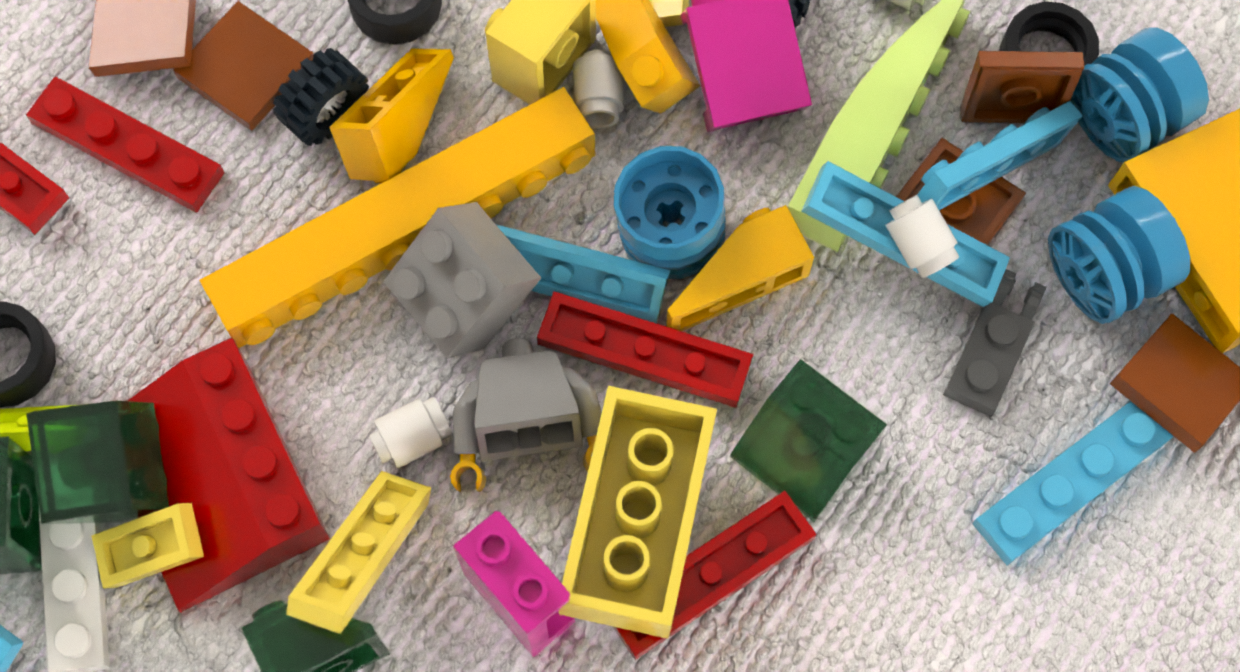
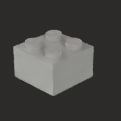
(461, 279)

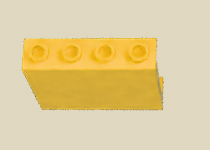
(1201, 189)

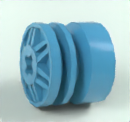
(1140, 94)
(666, 187)
(1119, 254)

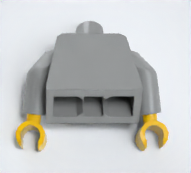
(522, 408)

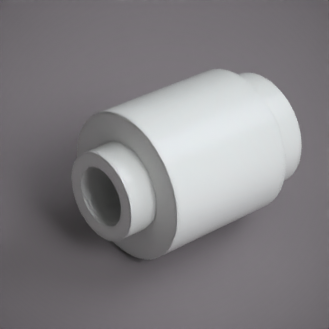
(598, 88)
(922, 236)
(410, 432)

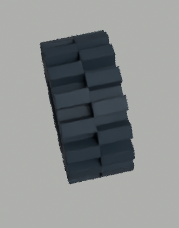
(319, 95)

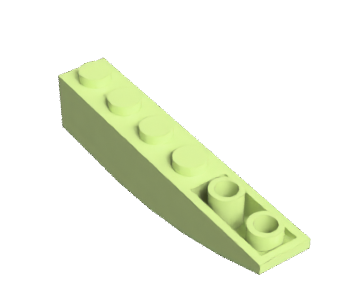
(877, 109)

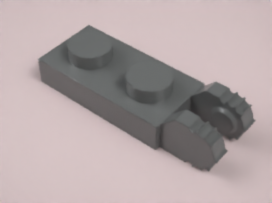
(993, 349)

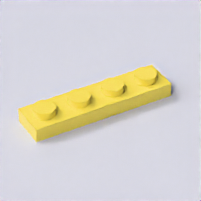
(358, 552)

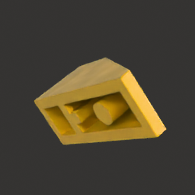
(645, 53)
(391, 118)
(752, 262)

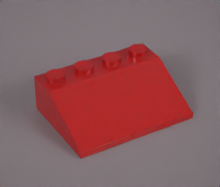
(234, 470)

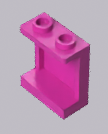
(746, 60)
(514, 582)

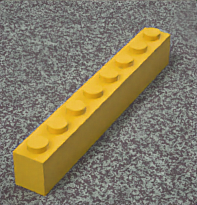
(377, 227)

